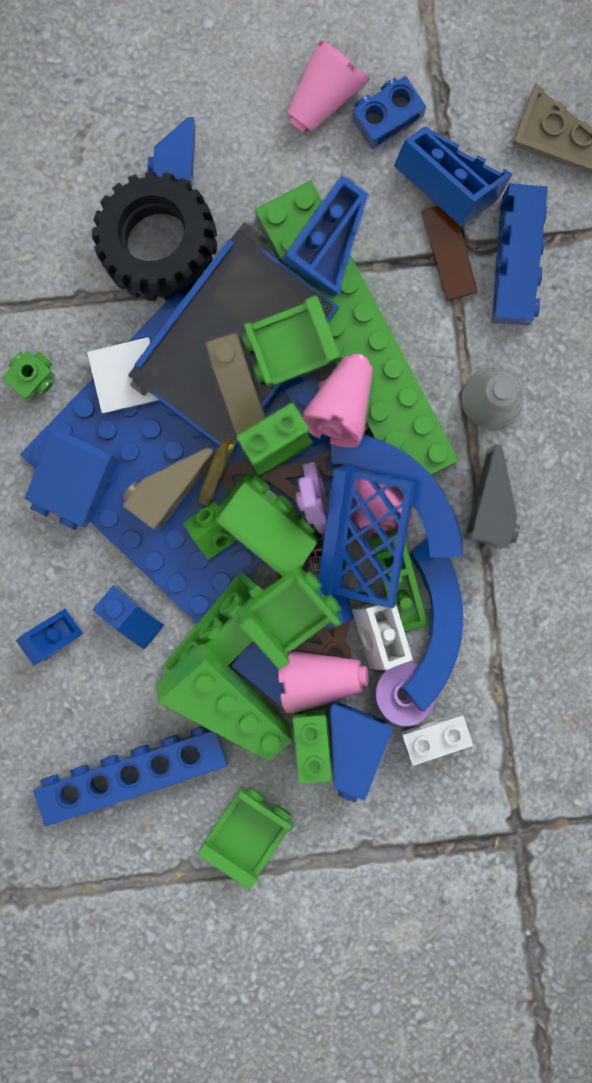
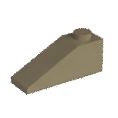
(236, 381)

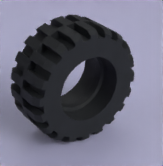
(146, 198)

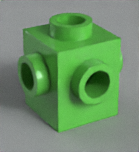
(19, 372)
(208, 533)

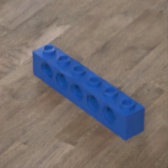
(57, 808)

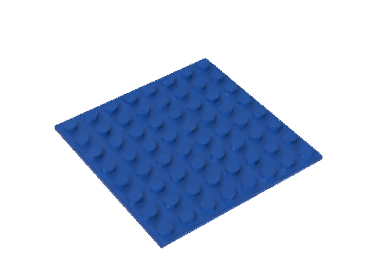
(144, 443)

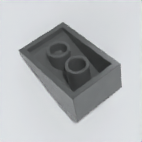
(493, 509)

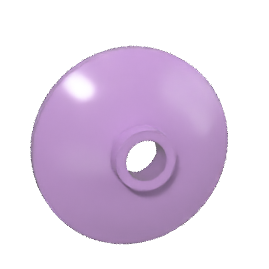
(391, 707)

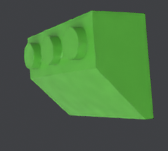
(267, 524)

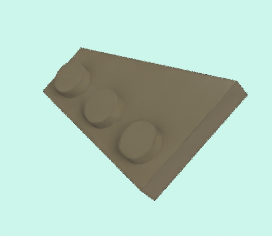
(554, 132)

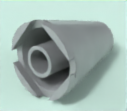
(492, 398)

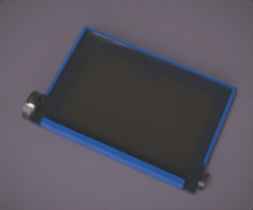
(235, 289)

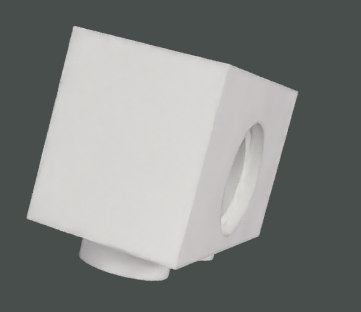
(382, 636)
(436, 738)

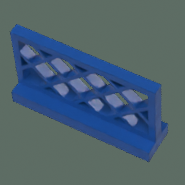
(340, 525)

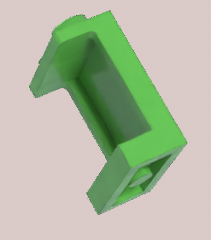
(291, 343)
(275, 440)
(288, 614)
(312, 746)
(246, 836)

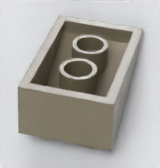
(163, 492)

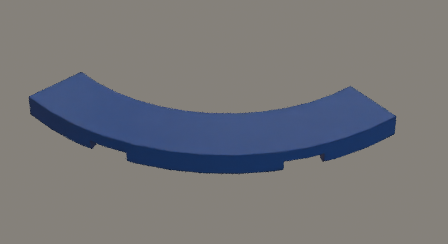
(428, 496)
(444, 627)

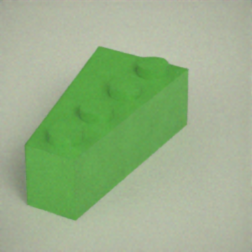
(220, 625)
(224, 703)

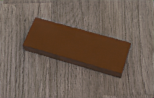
(449, 254)

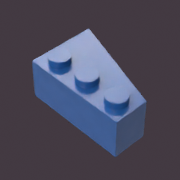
(449, 176)
(328, 236)

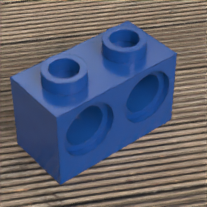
(393, 117)

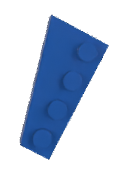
(519, 253)

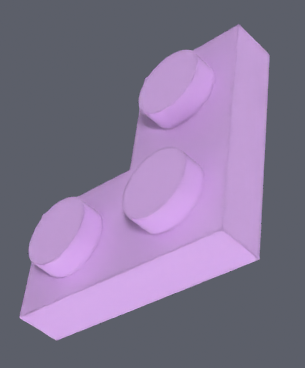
(313, 497)

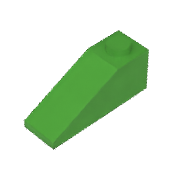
(408, 595)

